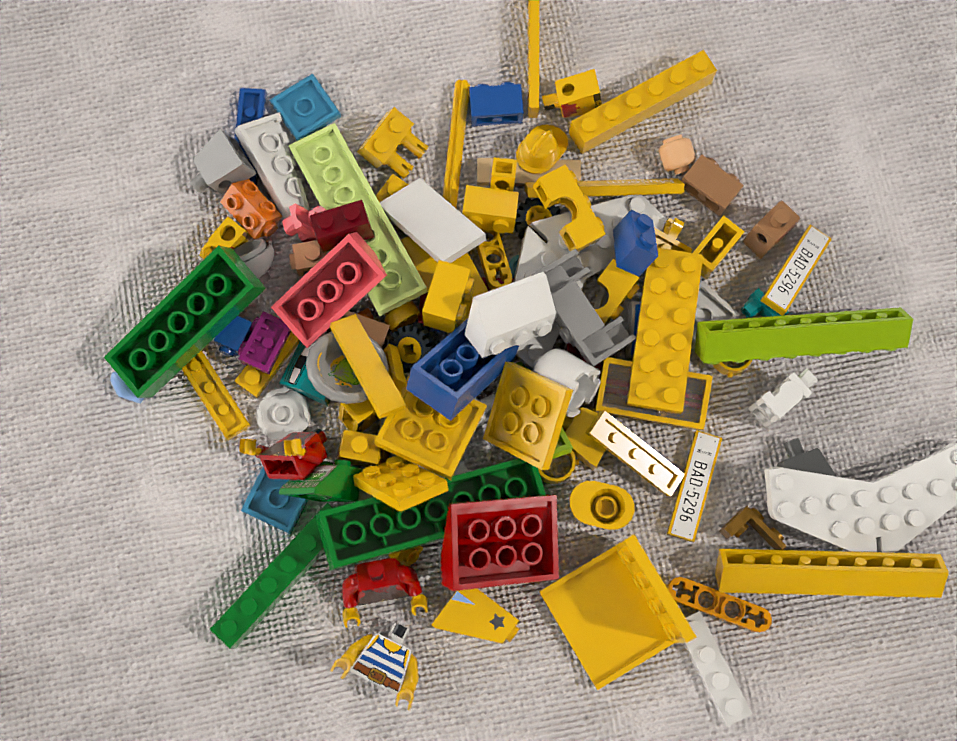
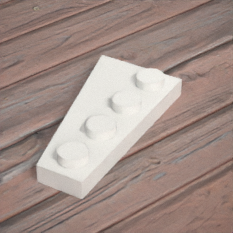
(271, 158)

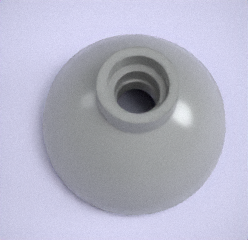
(258, 257)

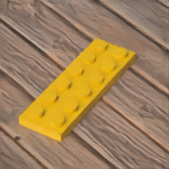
(665, 331)

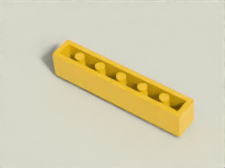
(642, 101)

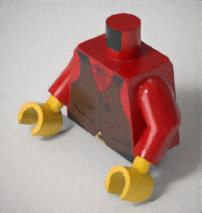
(290, 457)
(380, 582)

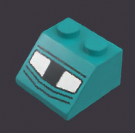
(297, 378)

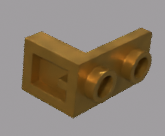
(737, 526)

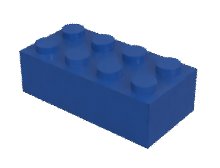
(455, 373)

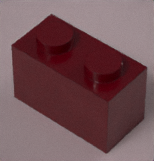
(336, 223)

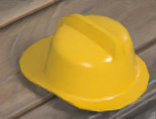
(541, 149)
(602, 505)

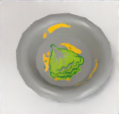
(332, 373)

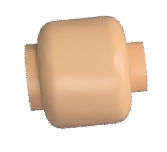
(677, 154)

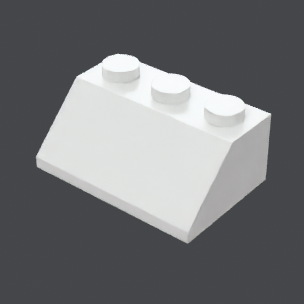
(510, 315)

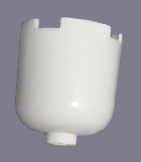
(572, 373)

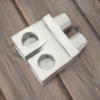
(786, 396)

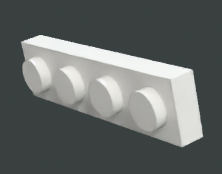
(715, 673)

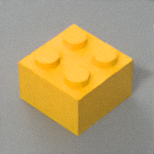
(446, 297)

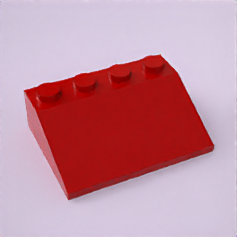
(500, 543)

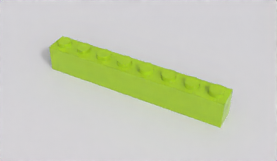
(802, 335)

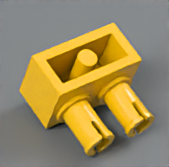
(382, 143)

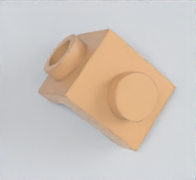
(305, 256)

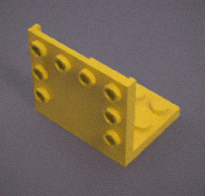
(616, 612)

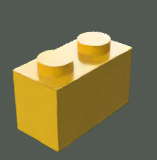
(491, 208)
(718, 245)

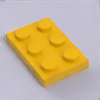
(400, 483)

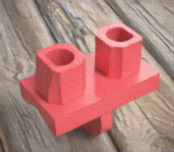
(300, 222)

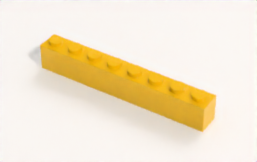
(830, 573)

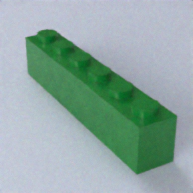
(270, 586)

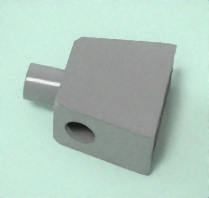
(221, 164)

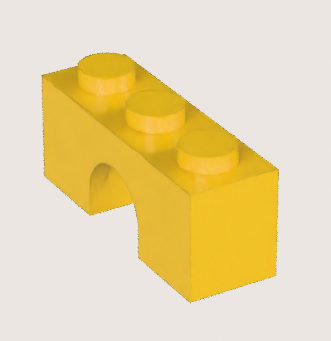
(562, 188)
(619, 286)

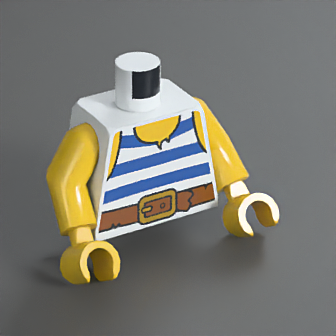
(383, 662)

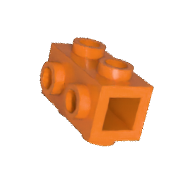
(251, 209)

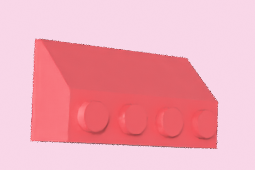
(330, 289)

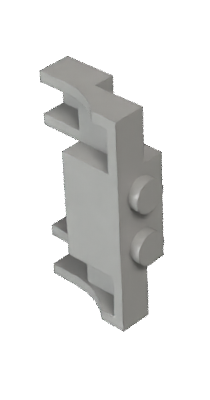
(577, 317)

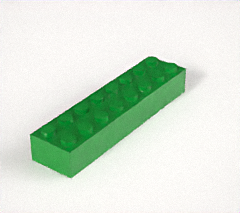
(375, 529)

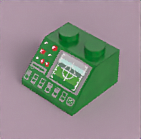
(326, 483)

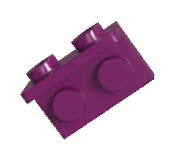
(264, 343)

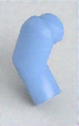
(122, 389)

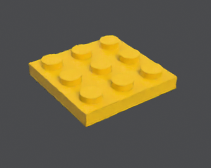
(527, 415)
(427, 436)

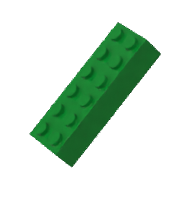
(184, 322)

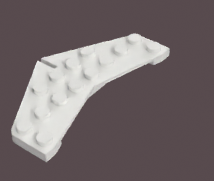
(537, 254)
(861, 513)

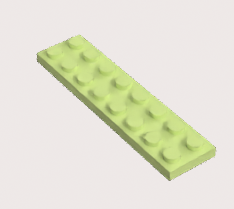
(339, 181)

